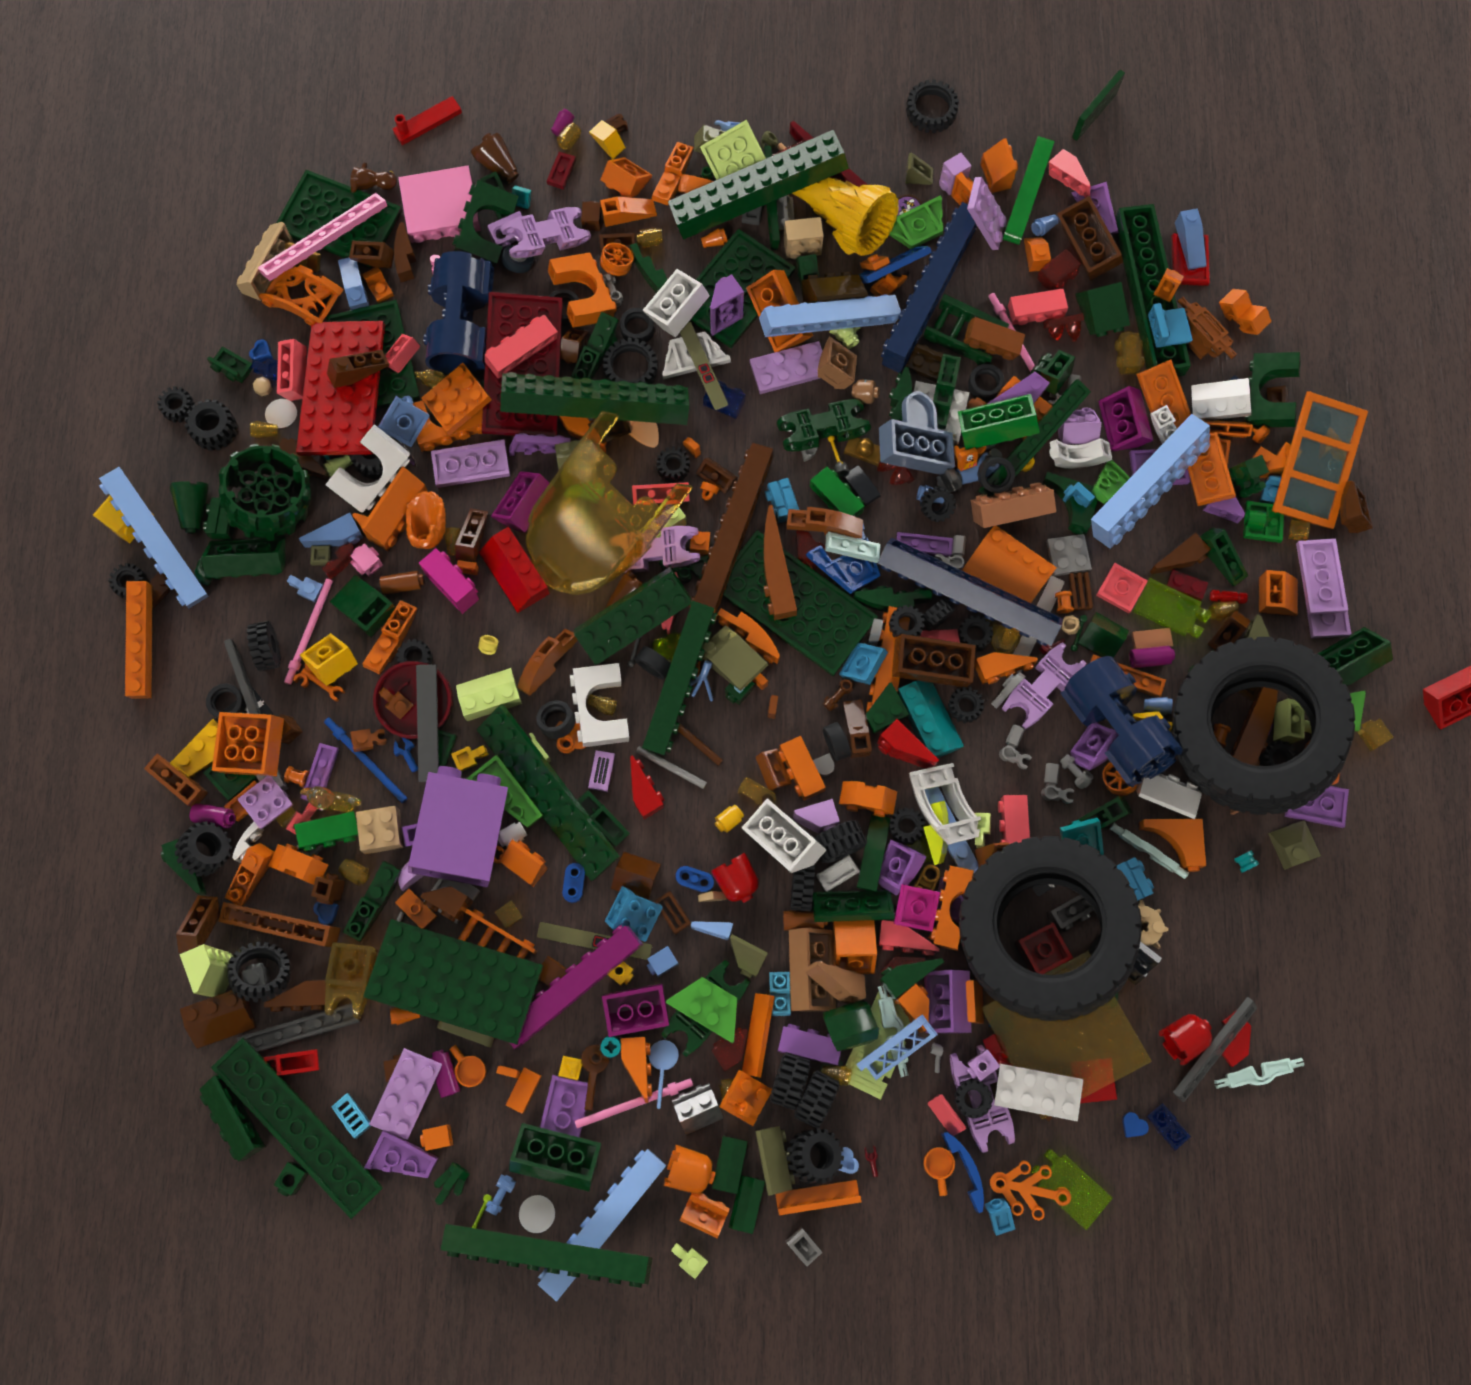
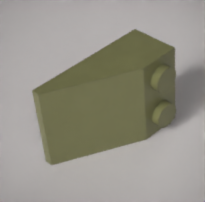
(733, 658)

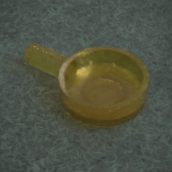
(1004, 639)

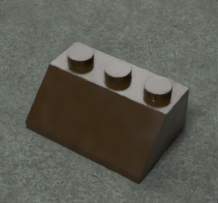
(832, 287)

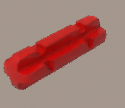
(1228, 596)

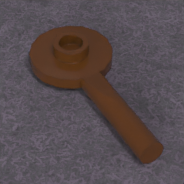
(593, 1062)

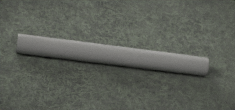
(671, 767)

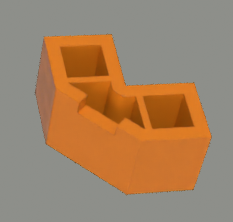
(1251, 318)
(1274, 462)
(877, 799)
(291, 862)

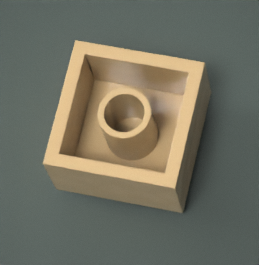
(803, 237)
(379, 830)

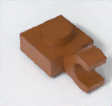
(396, 703)

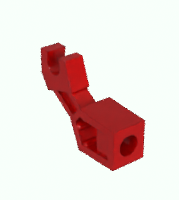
(995, 1048)

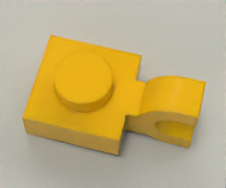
(467, 757)

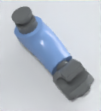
(954, 478)

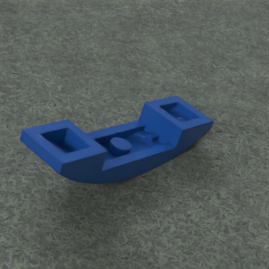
(975, 1195)

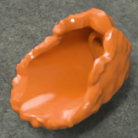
(425, 520)

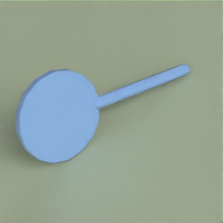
(663, 1057)

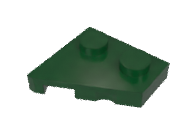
(886, 709)

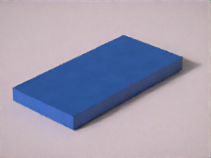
(895, 263)

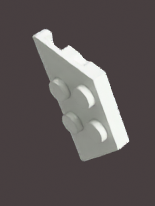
(680, 362)

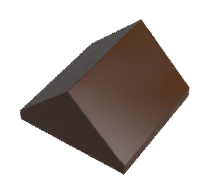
(636, 874)

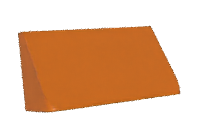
(523, 1090)

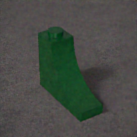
(1078, 515)

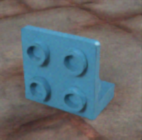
(1169, 326)
(633, 912)

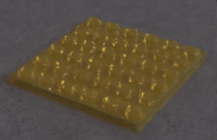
(1090, 1047)

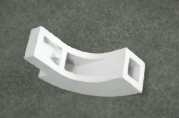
(1080, 455)

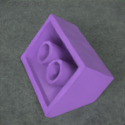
(726, 304)
(948, 1001)

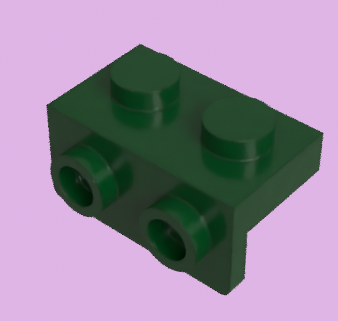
(231, 365)

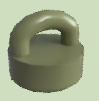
(770, 139)

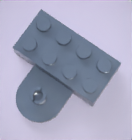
(916, 438)

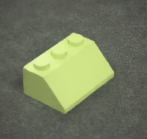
(486, 693)

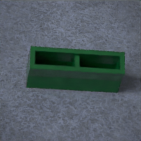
(729, 1165)
(746, 1204)

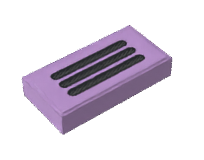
(601, 771)

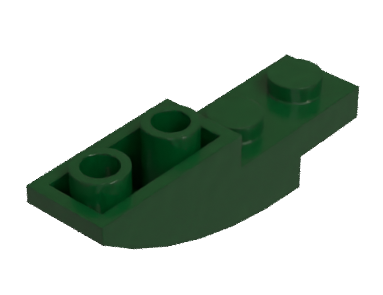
(595, 350)
(898, 394)
(883, 597)
(373, 902)

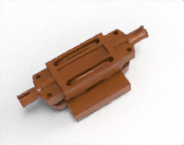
(1206, 331)

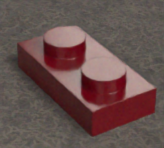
(561, 170)
(1187, 584)

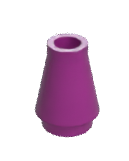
(563, 118)

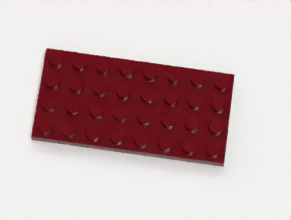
(505, 316)

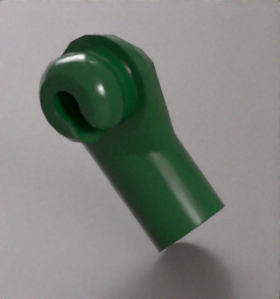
(200, 574)

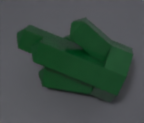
(453, 1177)

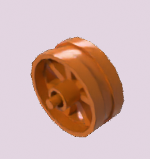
(615, 263)
(1119, 779)

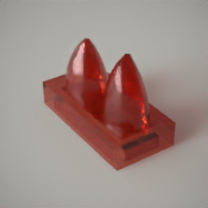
(1072, 325)
(899, 476)

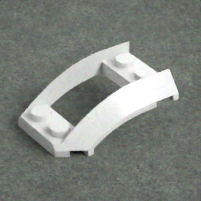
(943, 776)

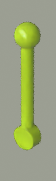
(486, 1198)

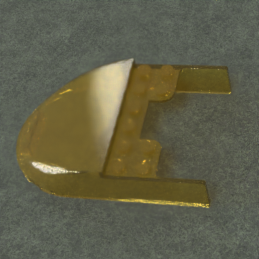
(584, 527)

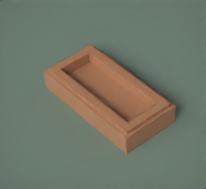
(1152, 638)

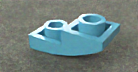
(780, 988)

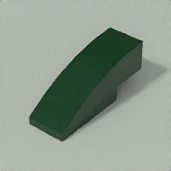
(604, 820)

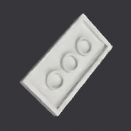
(1038, 1092)

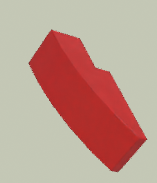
(294, 1062)

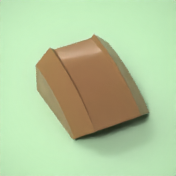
(837, 365)

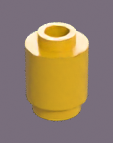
(729, 818)

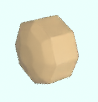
(262, 386)
(1070, 624)

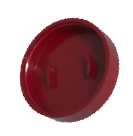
(403, 679)

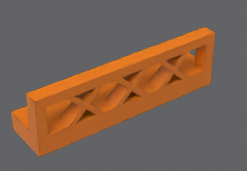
(818, 1197)

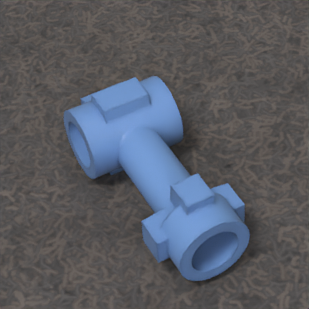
(505, 1185)

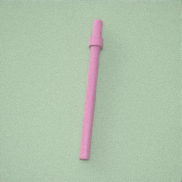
(1000, 310)
(294, 665)
(671, 1089)

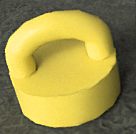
(488, 644)

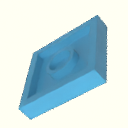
(863, 663)

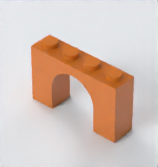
(582, 269)
(434, 436)

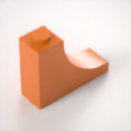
(1184, 836)

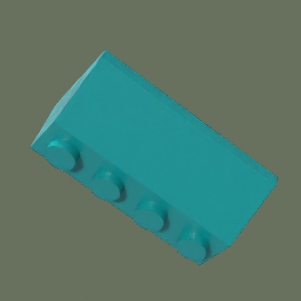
(929, 718)

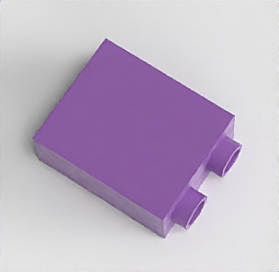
(458, 827)

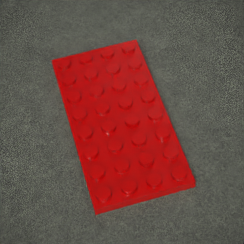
(338, 417)

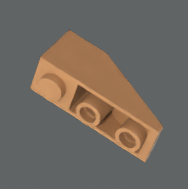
(840, 983)

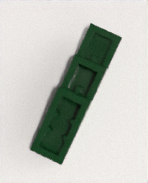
(653, 277)
(945, 388)
(873, 853)

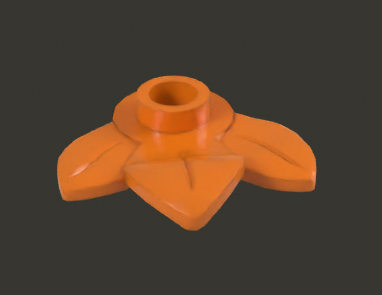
(572, 738)

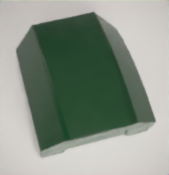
(851, 1025)

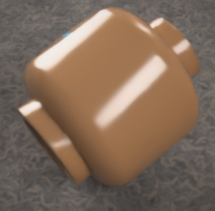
(865, 391)

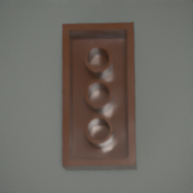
(1090, 238)
(933, 660)

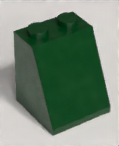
(1104, 309)

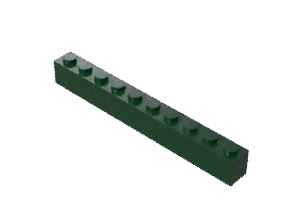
(547, 1254)

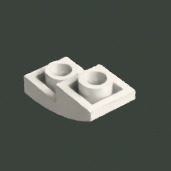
(1163, 423)
(251, 835)

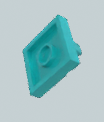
(1086, 832)

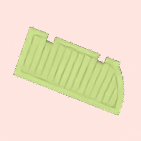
(863, 1079)

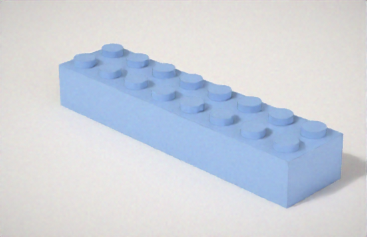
(1151, 481)

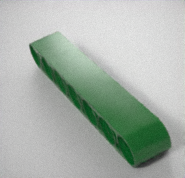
(1028, 190)

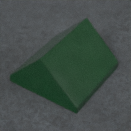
(1103, 636)

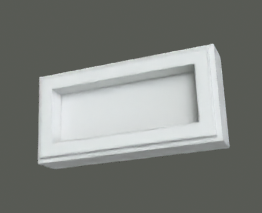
(837, 873)

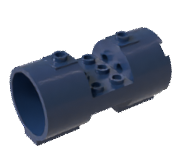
(461, 287)
(1102, 693)

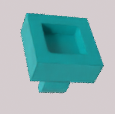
(524, 196)

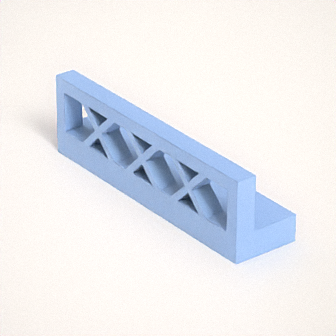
(891, 1043)

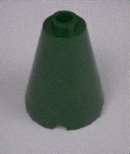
(189, 504)

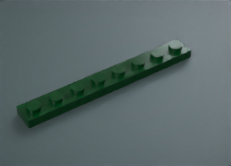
(1047, 426)

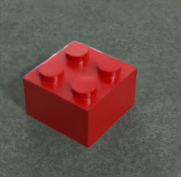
(1043, 949)

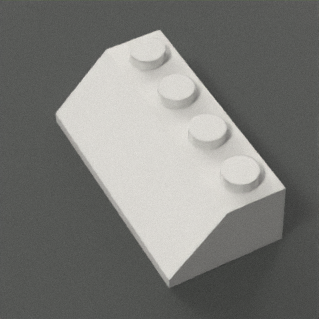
(783, 838)

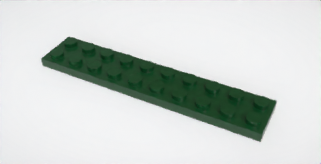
(548, 793)
(297, 1128)

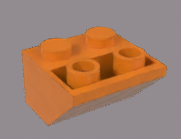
(999, 166)
(1278, 593)
(523, 863)

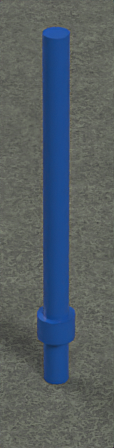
(340, 734)

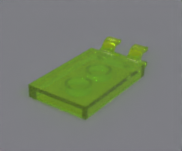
(1171, 609)
(1086, 1195)

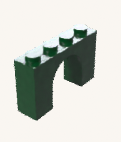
(483, 197)
(1265, 368)

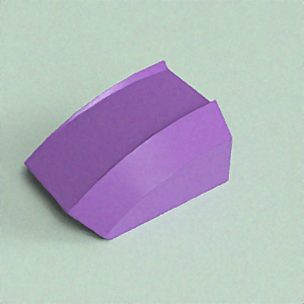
(1092, 745)
(899, 866)

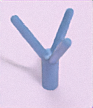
(703, 677)

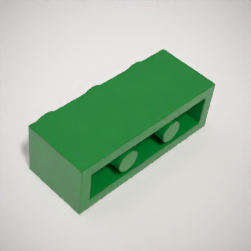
(836, 493)
(326, 831)

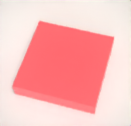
(1121, 588)

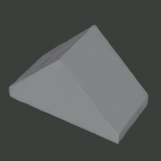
(803, 1246)

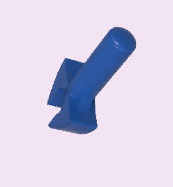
(406, 753)

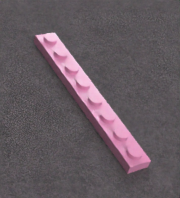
(322, 237)

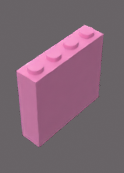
(436, 203)

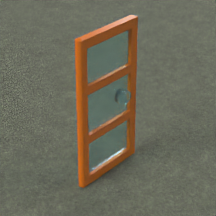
(1319, 460)

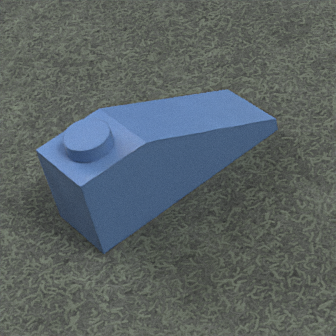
(1191, 238)
(353, 284)
(336, 533)

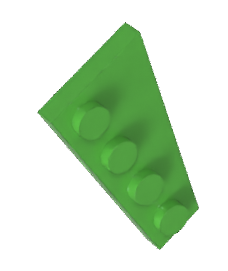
(517, 800)

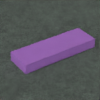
(928, 544)
(321, 767)

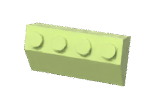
(207, 970)

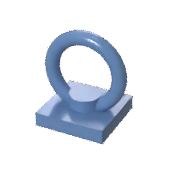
(403, 420)

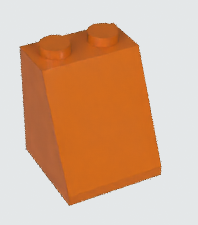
(855, 945)

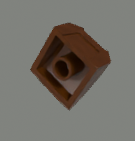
(1354, 509)

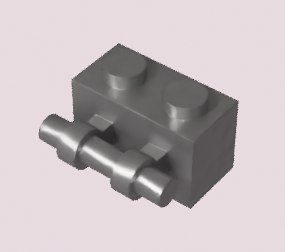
(697, 1108)

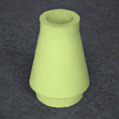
(333, 464)

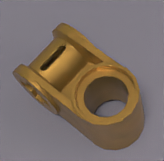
(924, 882)

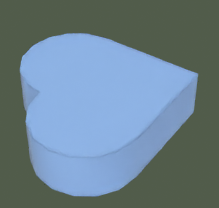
(850, 1164)

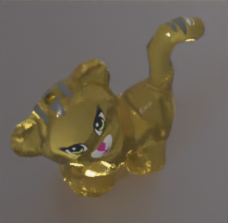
(327, 800)

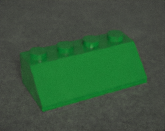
(998, 422)

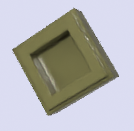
(320, 555)

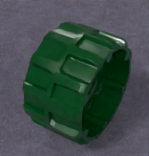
(266, 461)

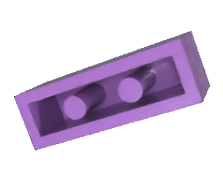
(808, 1045)

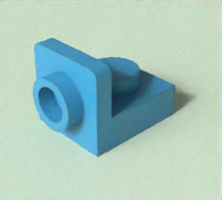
(1269, 492)
(1080, 494)
(1000, 1216)

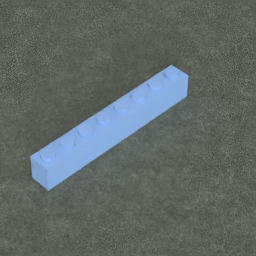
(829, 315)
(154, 538)
(608, 1215)

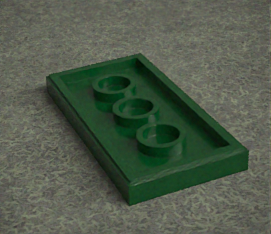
(1098, 105)
(852, 906)

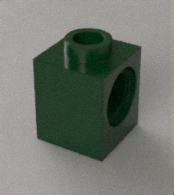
(299, 1174)

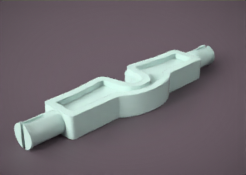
(1154, 853)
(889, 1020)
(1249, 1076)

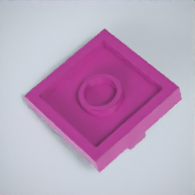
(916, 907)

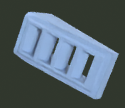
(717, 929)

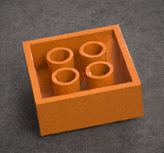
(247, 744)

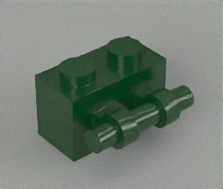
(1056, 369)
(1249, 471)

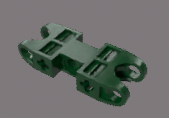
(822, 425)
(679, 1023)

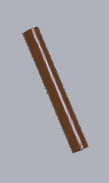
(700, 745)

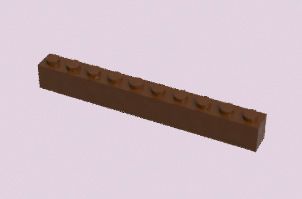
(734, 526)

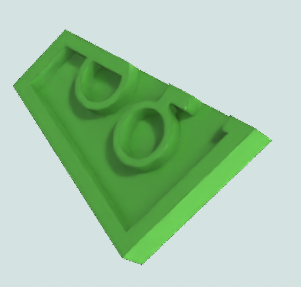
(1109, 481)

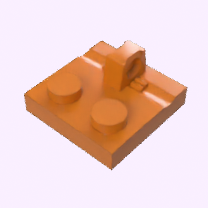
(962, 188)
(745, 1097)

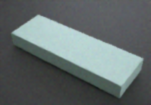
(852, 547)

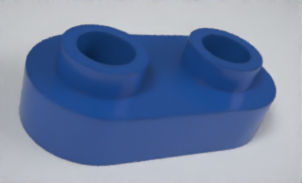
(695, 878)
(573, 882)

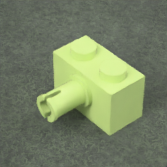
(1290, 722)

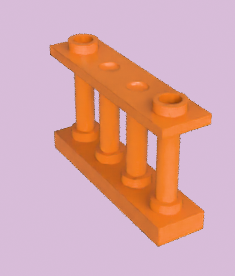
(478, 916)

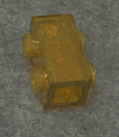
(1129, 353)

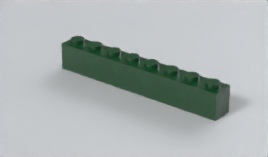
(679, 678)

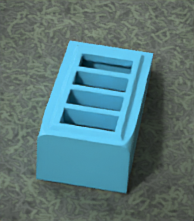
(345, 1120)

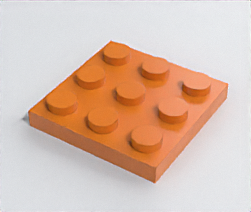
(456, 399)

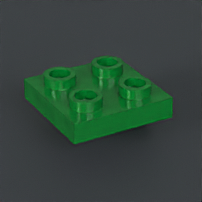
(1262, 522)

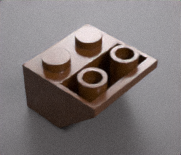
(449, 900)

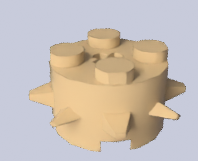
(1152, 925)

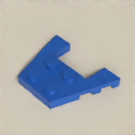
(846, 570)

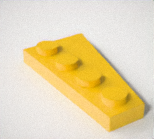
(198, 752)

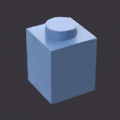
(662, 962)

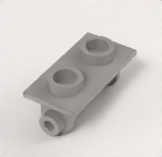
(784, 210)

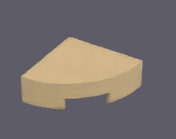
(711, 896)

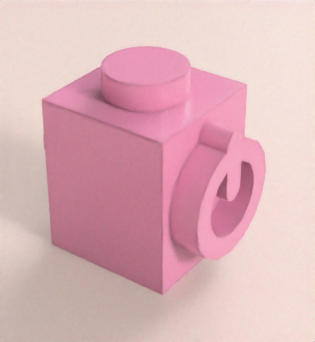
(365, 560)

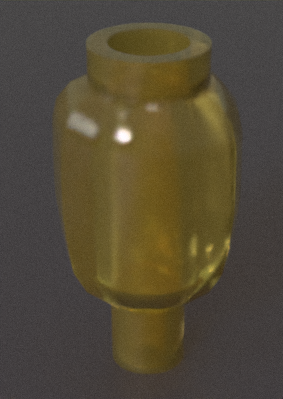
(430, 377)

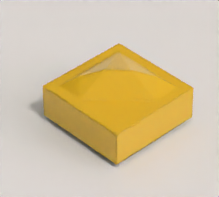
(570, 1068)

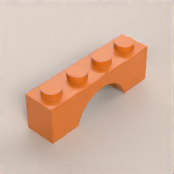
(947, 933)

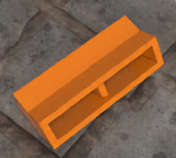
(1247, 426)

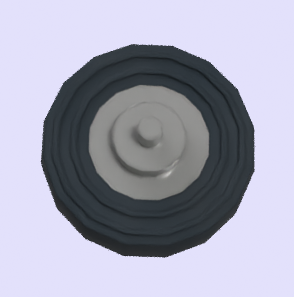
(516, 265)

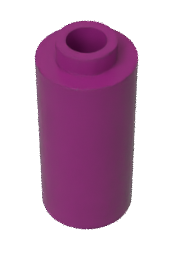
(1151, 656)
(220, 816)
(446, 1079)

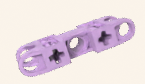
(535, 235)
(670, 549)
(1034, 697)
(982, 1129)

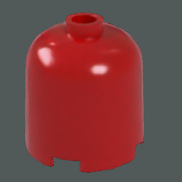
(737, 880)
(1186, 1038)

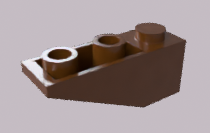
(353, 368)
(857, 728)
(303, 995)

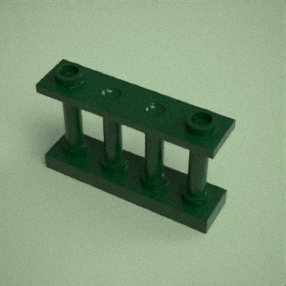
(964, 313)

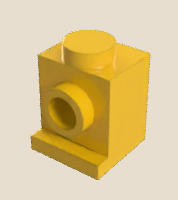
(623, 978)

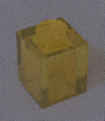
(1374, 734)

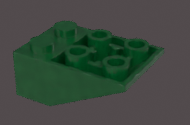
(363, 605)

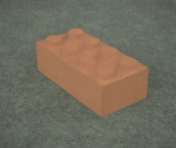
(1013, 505)

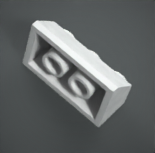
(676, 302)
(1221, 399)
(1171, 794)

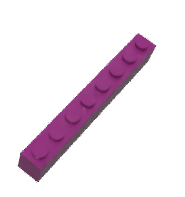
(578, 980)

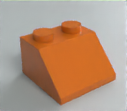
(625, 177)
(915, 1003)

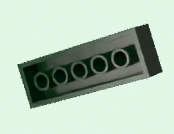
(632, 616)

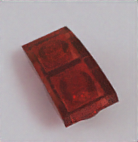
(336, 566)

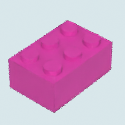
(449, 580)

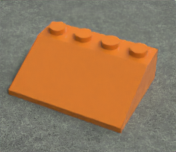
(1009, 565)

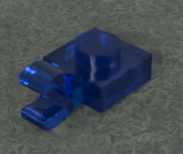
(268, 369)

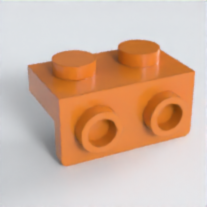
(705, 1214)

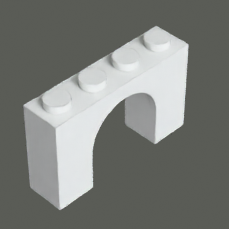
(362, 494)
(594, 731)

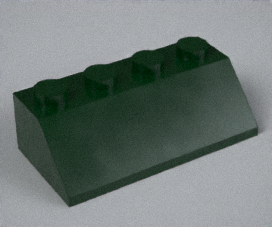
(244, 557)
(1358, 655)
(232, 1119)
(555, 1157)

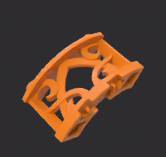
(279, 288)

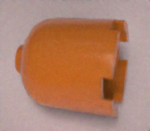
(689, 1170)

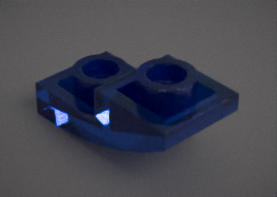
(1168, 1127)

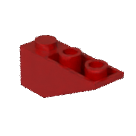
(644, 795)

